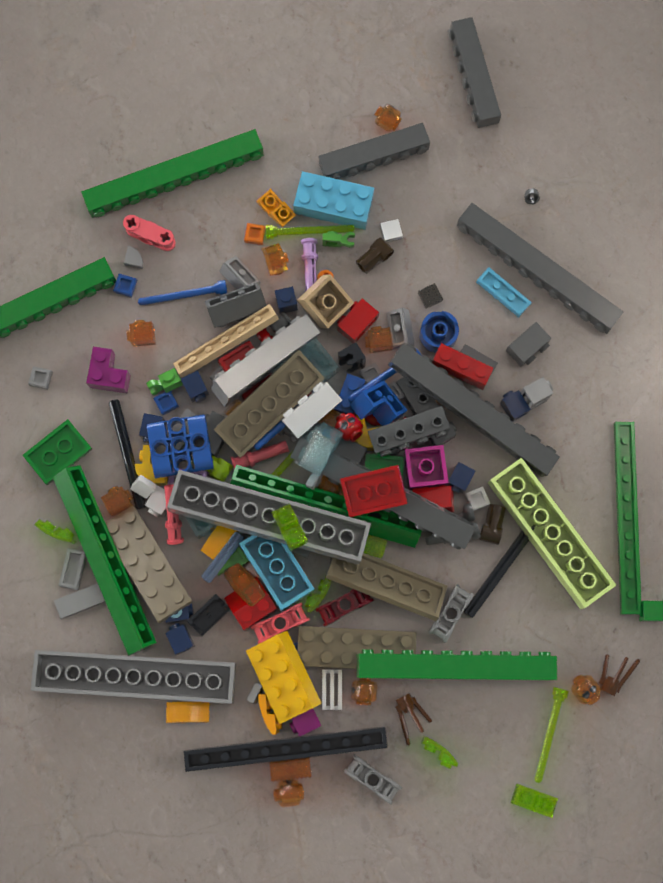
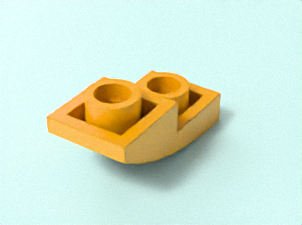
(275, 208)
(216, 541)
(187, 712)
(269, 718)

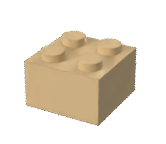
(325, 301)

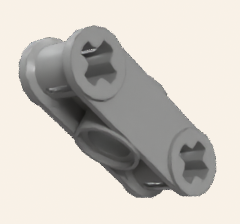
(443, 622)
(383, 784)

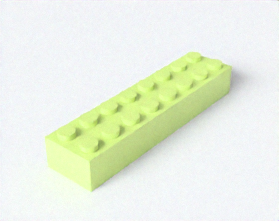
(553, 535)

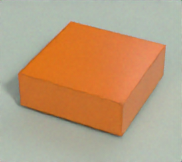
(255, 234)

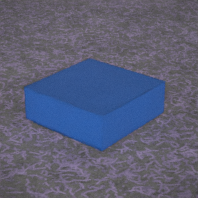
(125, 285)
(166, 402)

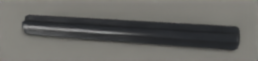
(126, 449)
(497, 574)

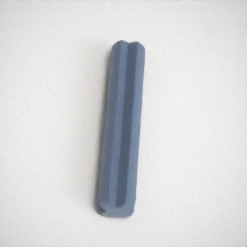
(222, 557)

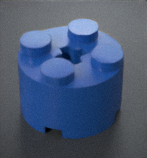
(435, 322)

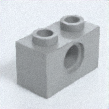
(537, 392)

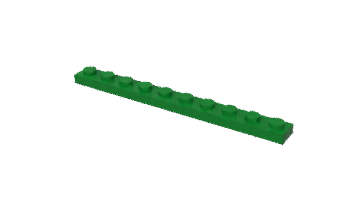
(627, 518)

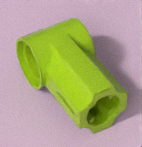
(221, 469)

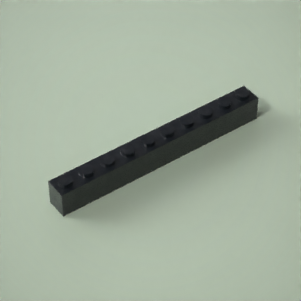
(285, 749)

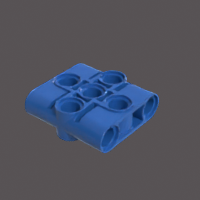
(158, 436)

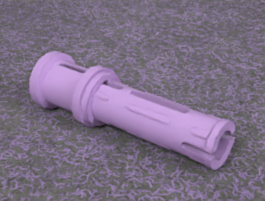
(309, 257)

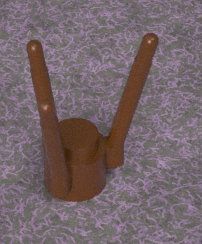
(612, 685)
(407, 705)

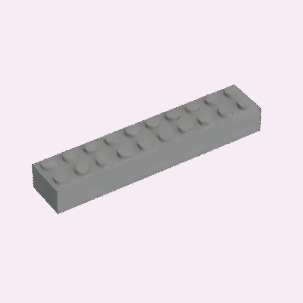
(251, 514)
(133, 676)

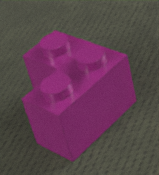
(103, 375)

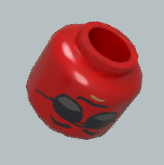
(350, 426)

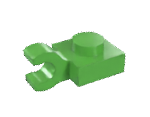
(333, 239)
(167, 381)
(237, 557)

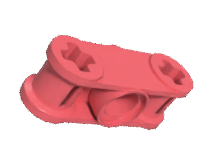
(149, 232)
(290, 617)

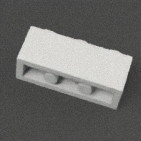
(311, 409)

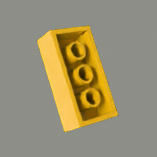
(283, 677)

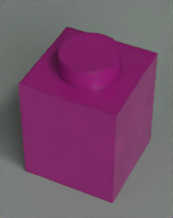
(305, 722)

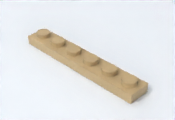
(226, 341)

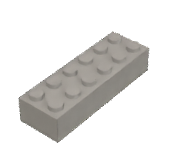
(264, 360)

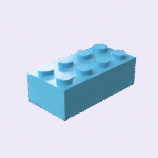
(333, 200)
(277, 570)

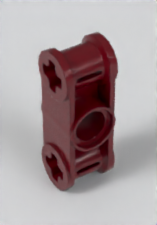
(335, 612)

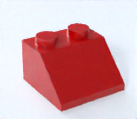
(250, 615)

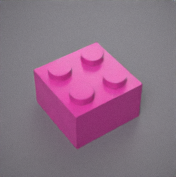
(425, 467)

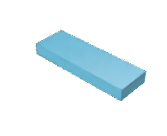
(503, 292)

